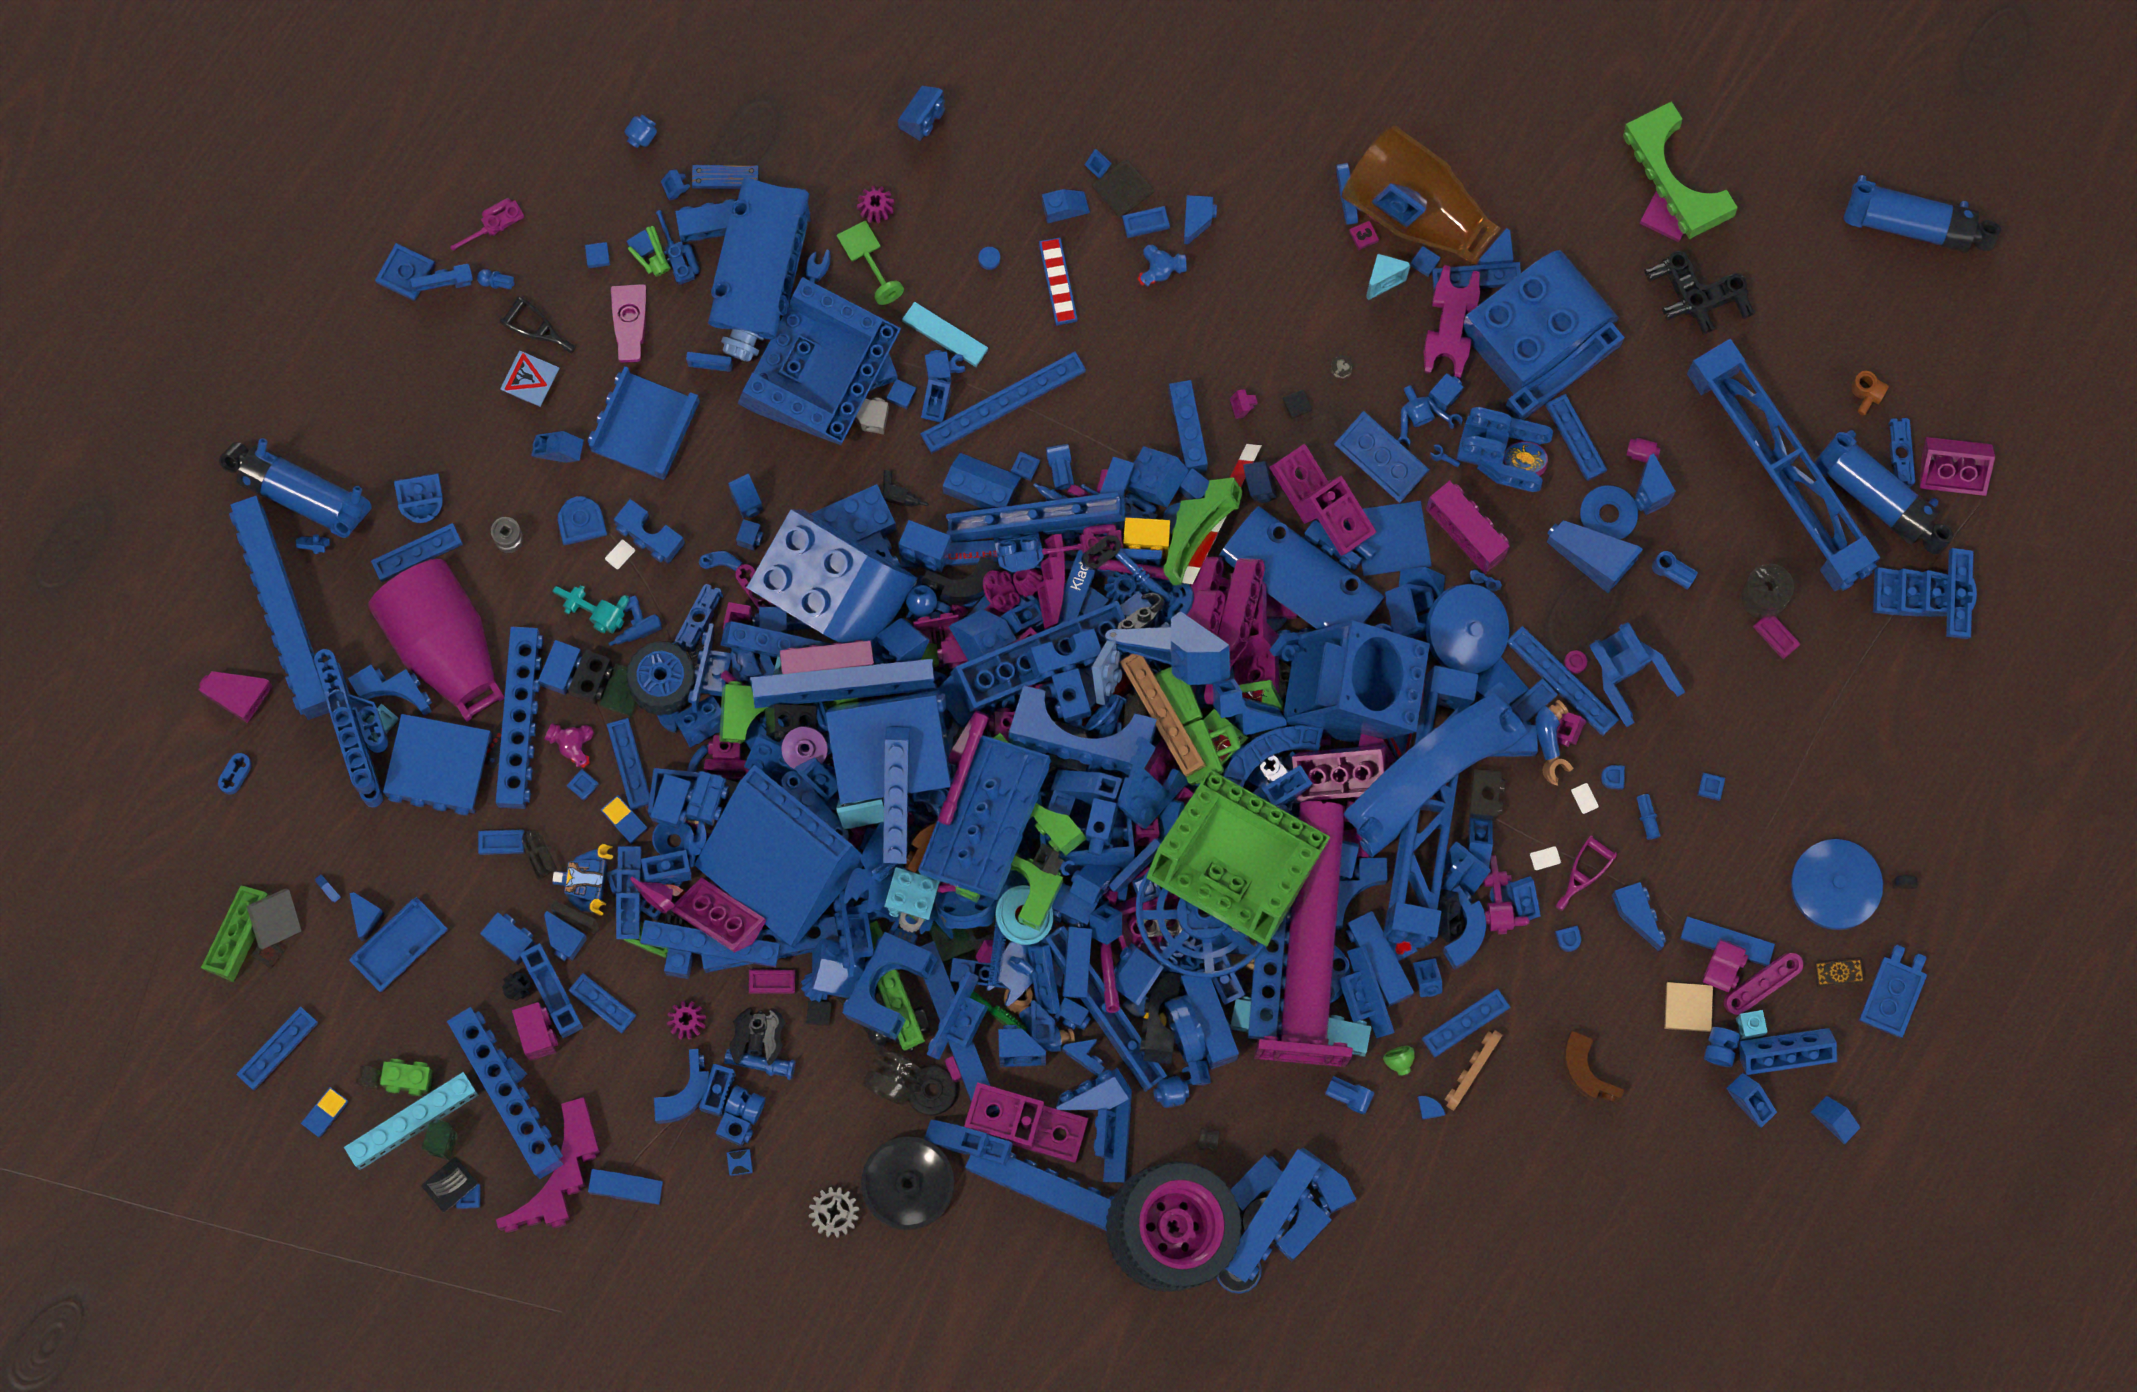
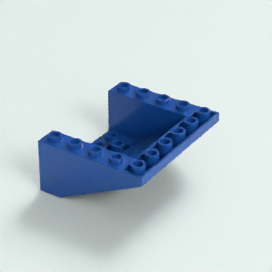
(819, 363)
(777, 857)

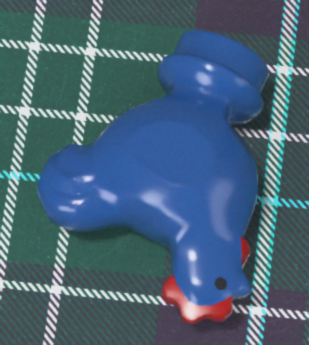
(1161, 265)

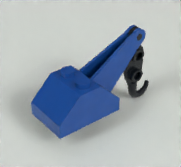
(1190, 648)

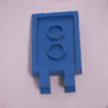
(1894, 993)

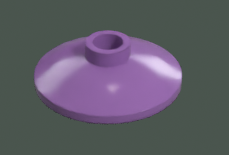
(792, 750)

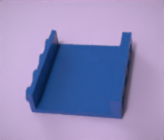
(643, 424)

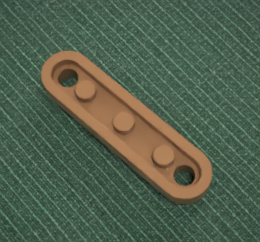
(1467, 1077)

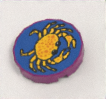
(1527, 457)

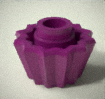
(1026, 581)

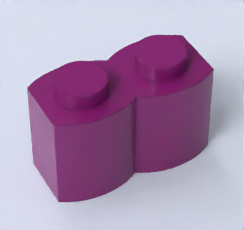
(1724, 965)

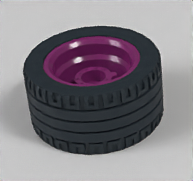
(1208, 1204)

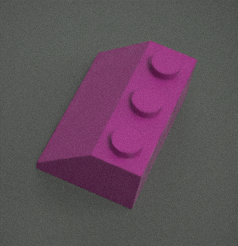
(1956, 466)

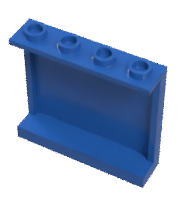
(436, 764)

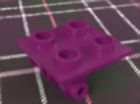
(927, 625)

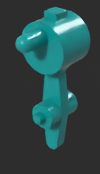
(604, 616)

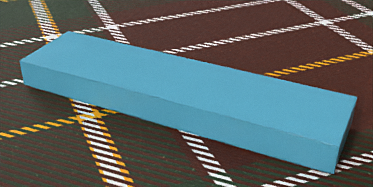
(945, 334)

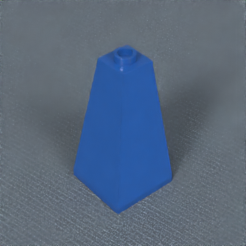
(1594, 553)

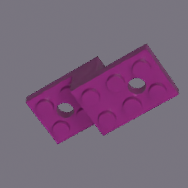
(1322, 499)
(1256, 656)
(1026, 1122)

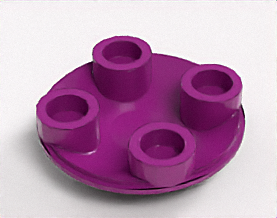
(1000, 590)

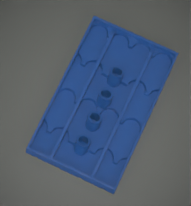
(988, 818)

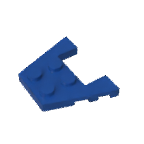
(1142, 795)

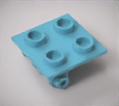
(911, 894)

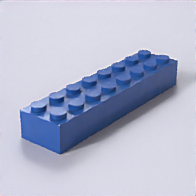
(1008, 668)

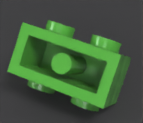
(404, 1077)

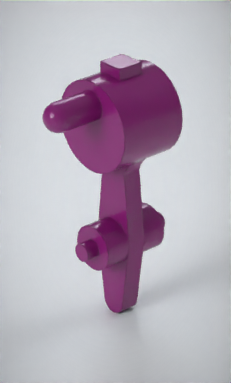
(1500, 914)

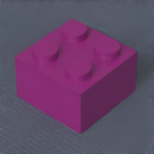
(534, 1031)

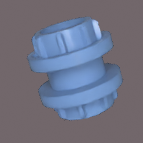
(741, 344)

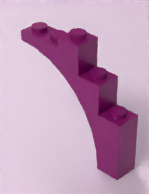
(550, 1202)

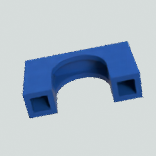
(889, 955)
(1310, 1217)

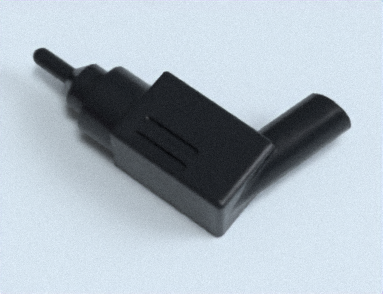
(898, 495)

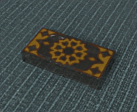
(1839, 972)

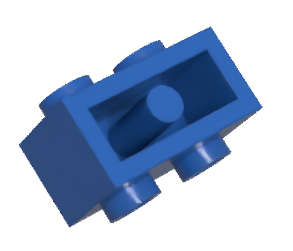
(700, 725)

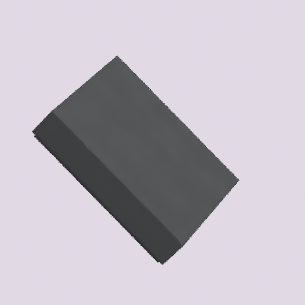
(274, 918)

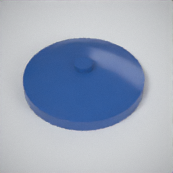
(1467, 628)
(1836, 884)

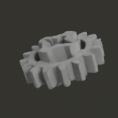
(844, 1214)

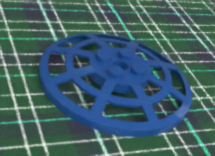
(1193, 926)

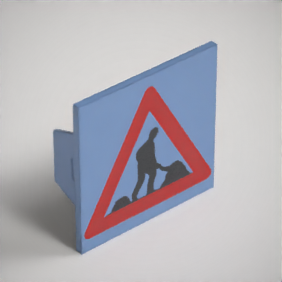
(529, 378)

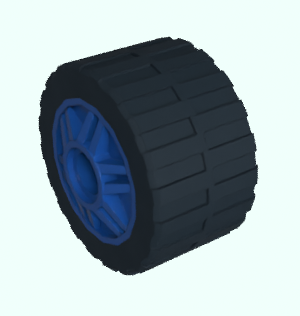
(658, 661)

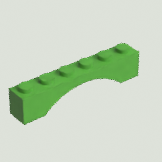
(1060, 827)

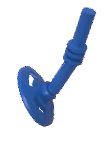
(1170, 598)

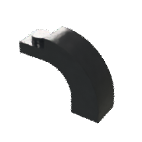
(964, 590)

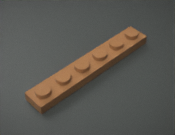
(1162, 710)

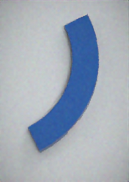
(1268, 745)

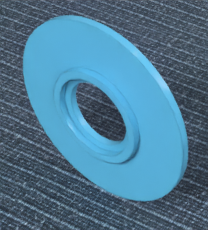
(1008, 924)

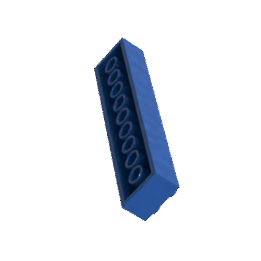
(280, 604)

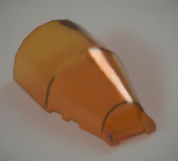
(1450, 215)

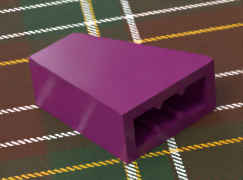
(235, 693)

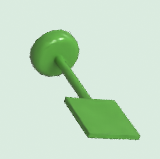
(859, 242)

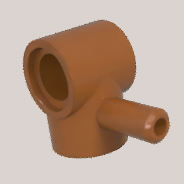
(1872, 394)

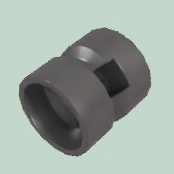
(507, 534)

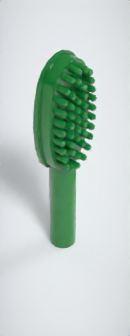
(998, 1013)

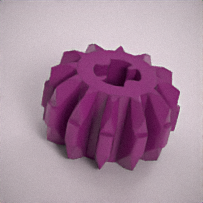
(880, 197)
(679, 1016)

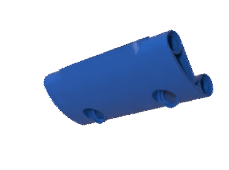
(1301, 573)

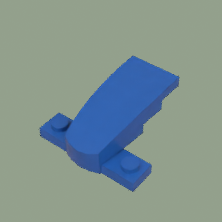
(1930, 593)

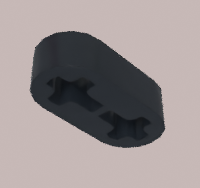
(1097, 548)

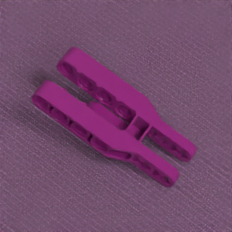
(1239, 608)

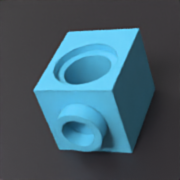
(1751, 1025)

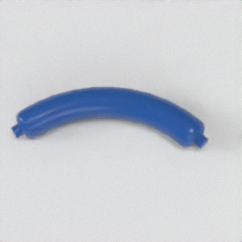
(700, 753)

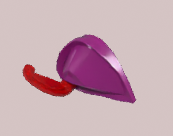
(658, 894)

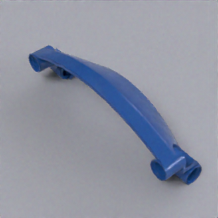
(1430, 764)

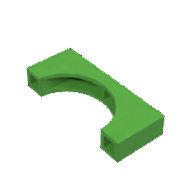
(1693, 210)
(739, 711)

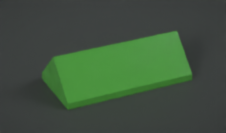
(233, 936)

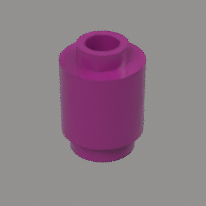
(1641, 449)

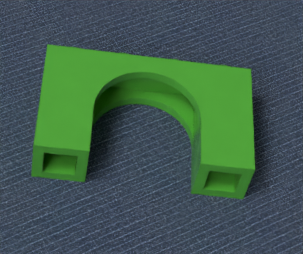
(1042, 893)

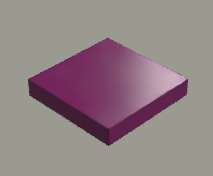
(1660, 220)

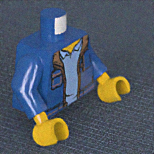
(585, 879)

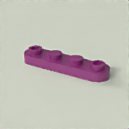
(1763, 983)

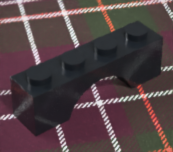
(1159, 1039)

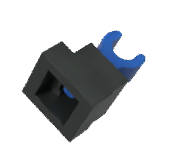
(1049, 861)

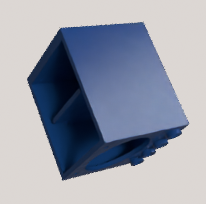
(1357, 682)
(859, 743)

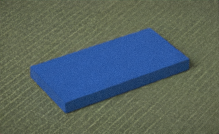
(1382, 457)

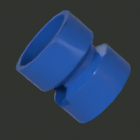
(1721, 1047)
(745, 1105)

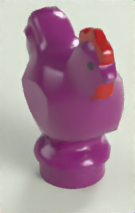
(570, 742)

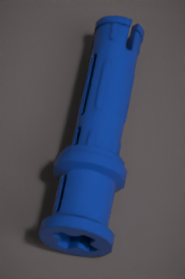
(779, 1066)

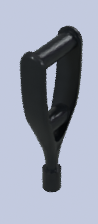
(539, 334)

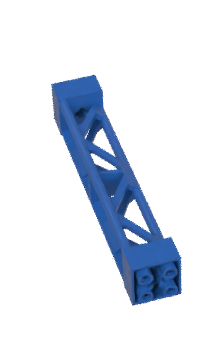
(1843, 562)
(1405, 921)

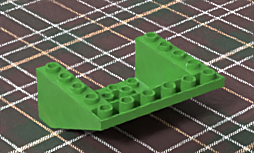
(1237, 857)

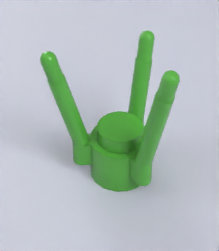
(658, 263)

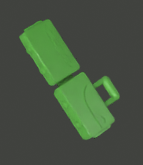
(1187, 708)

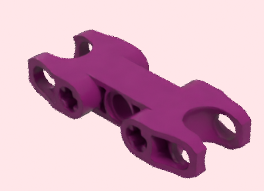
(1454, 305)

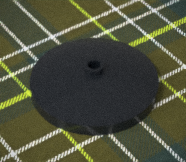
(904, 1161)

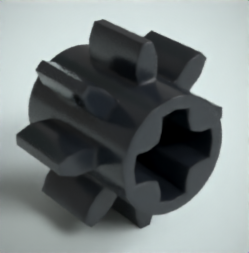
(516, 986)

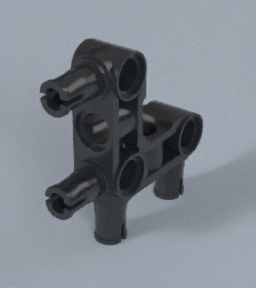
(1689, 288)

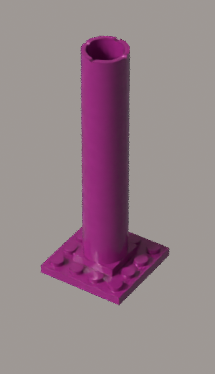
(1312, 954)

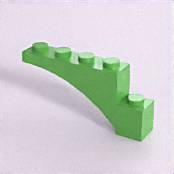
(1195, 522)

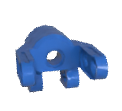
(1485, 444)
(1623, 657)

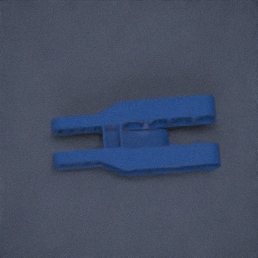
(352, 732)

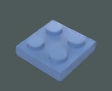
(1106, 672)

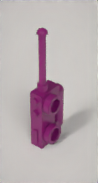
(497, 223)
(1088, 539)

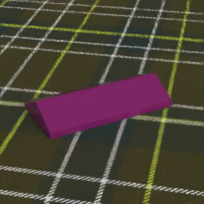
(719, 915)

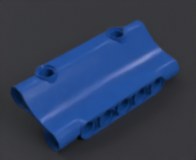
(759, 258)

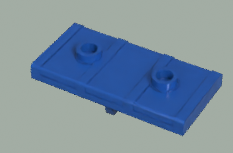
(398, 944)

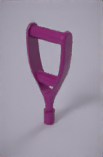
(1581, 878)

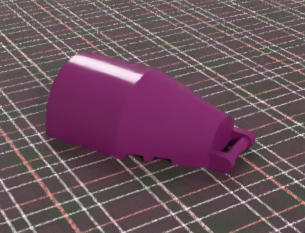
(437, 634)

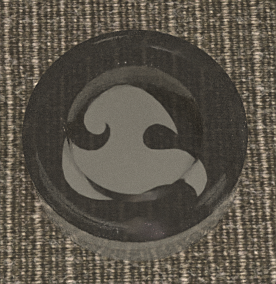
(1341, 366)

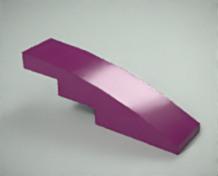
(1052, 588)

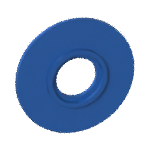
(1609, 495)

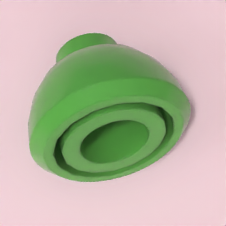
(1400, 1059)

